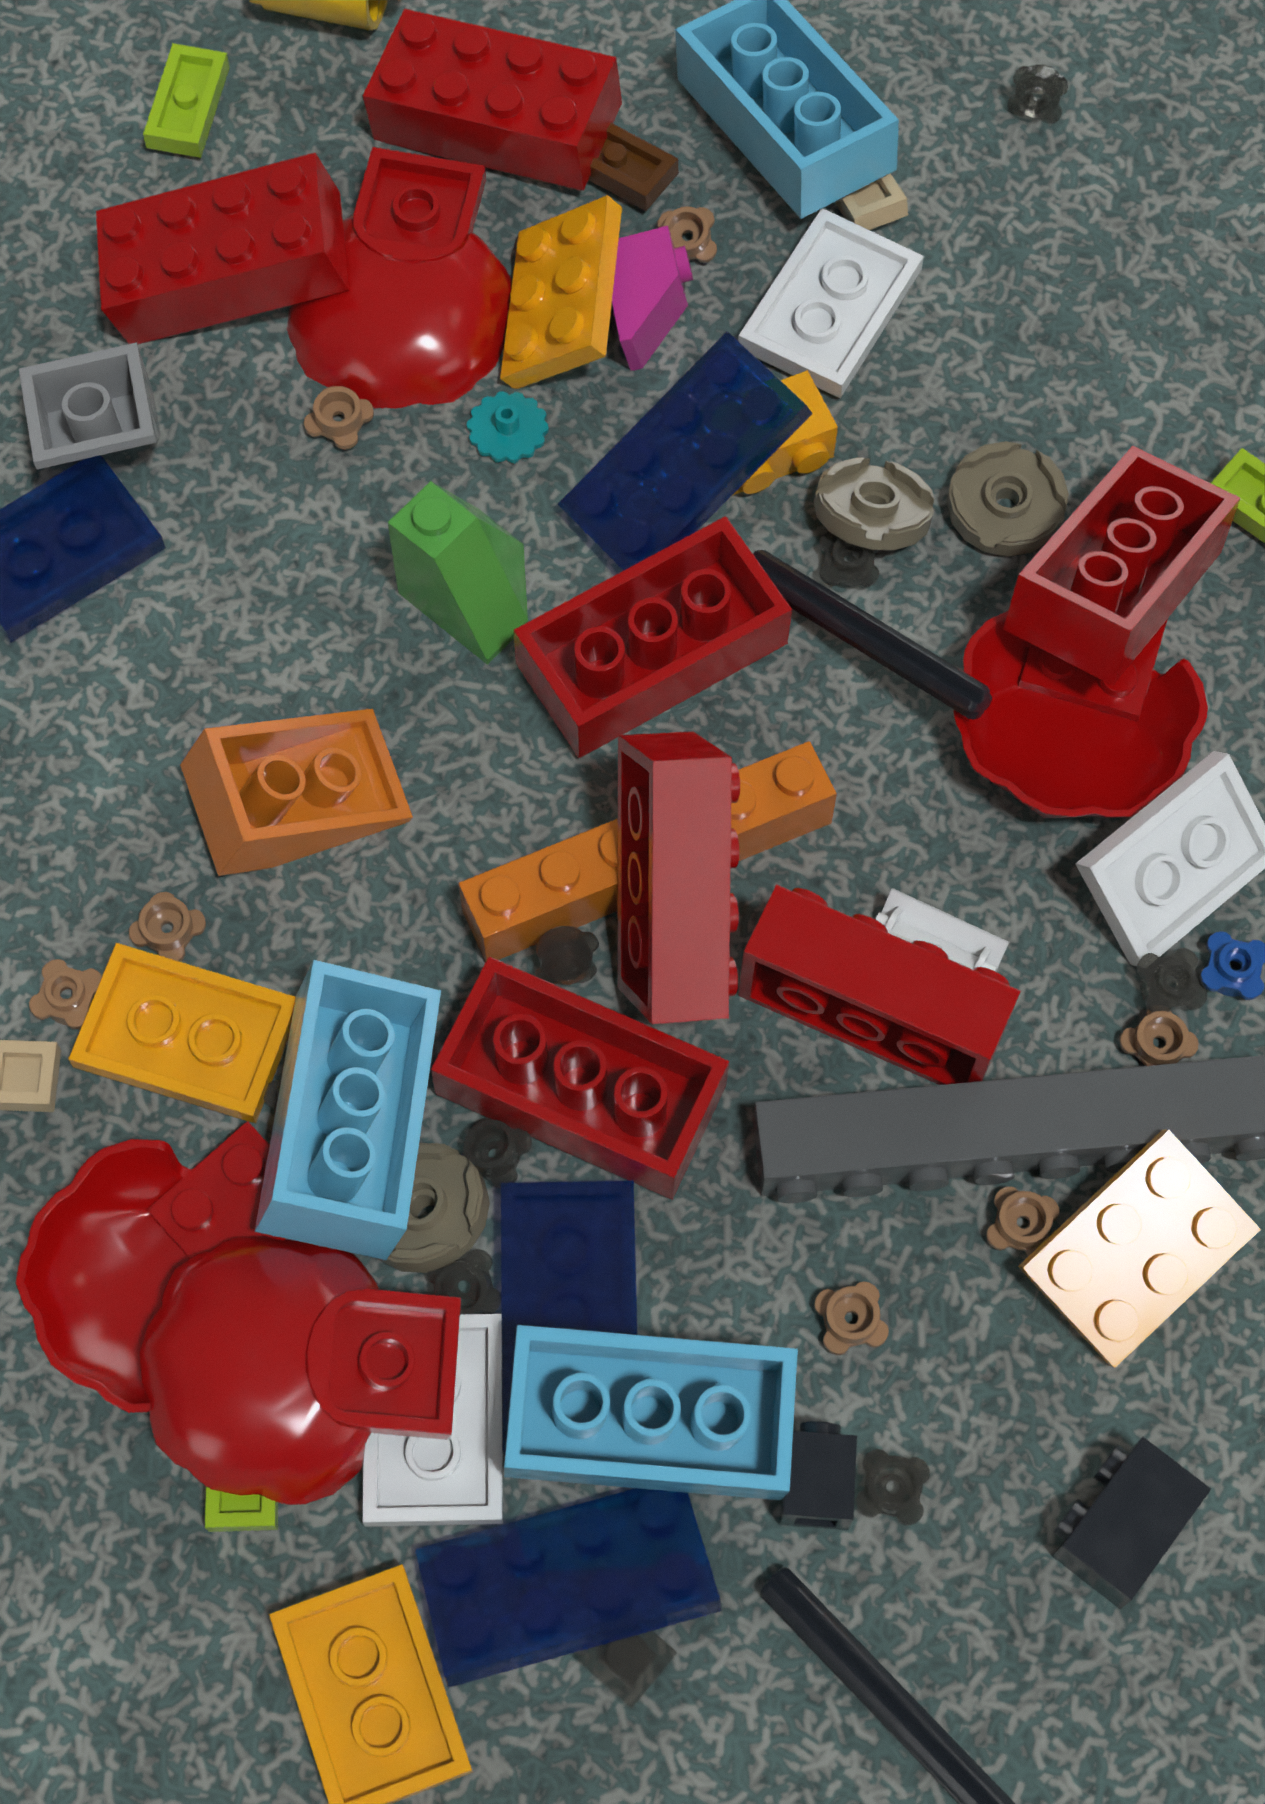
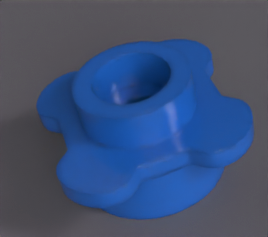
(1229, 982)

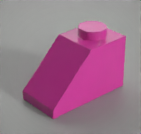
(648, 291)

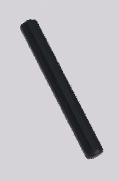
(877, 639)
(880, 1691)

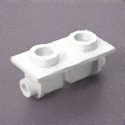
(958, 939)

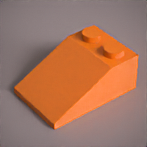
(292, 788)

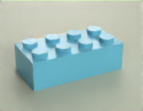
(787, 101)
(349, 1111)
(651, 1413)

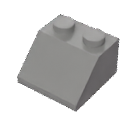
(88, 405)

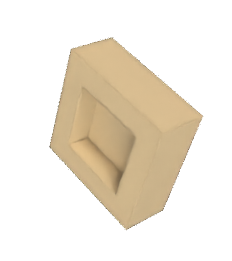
(875, 203)
(29, 1075)

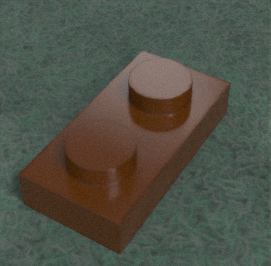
(633, 168)

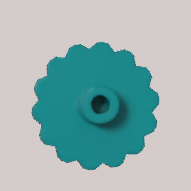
(507, 427)

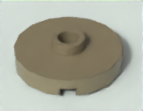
(1014, 474)
(874, 504)
(459, 1214)

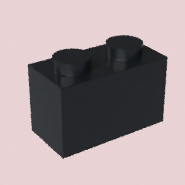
(1130, 1520)

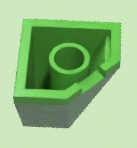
(460, 570)

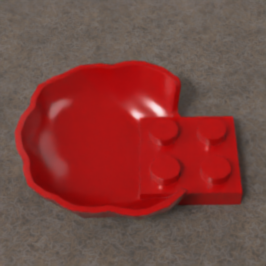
(422, 290)
(1072, 739)
(113, 1242)
(285, 1364)

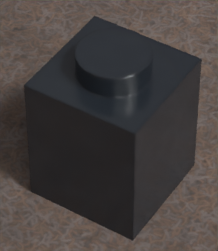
(821, 1478)

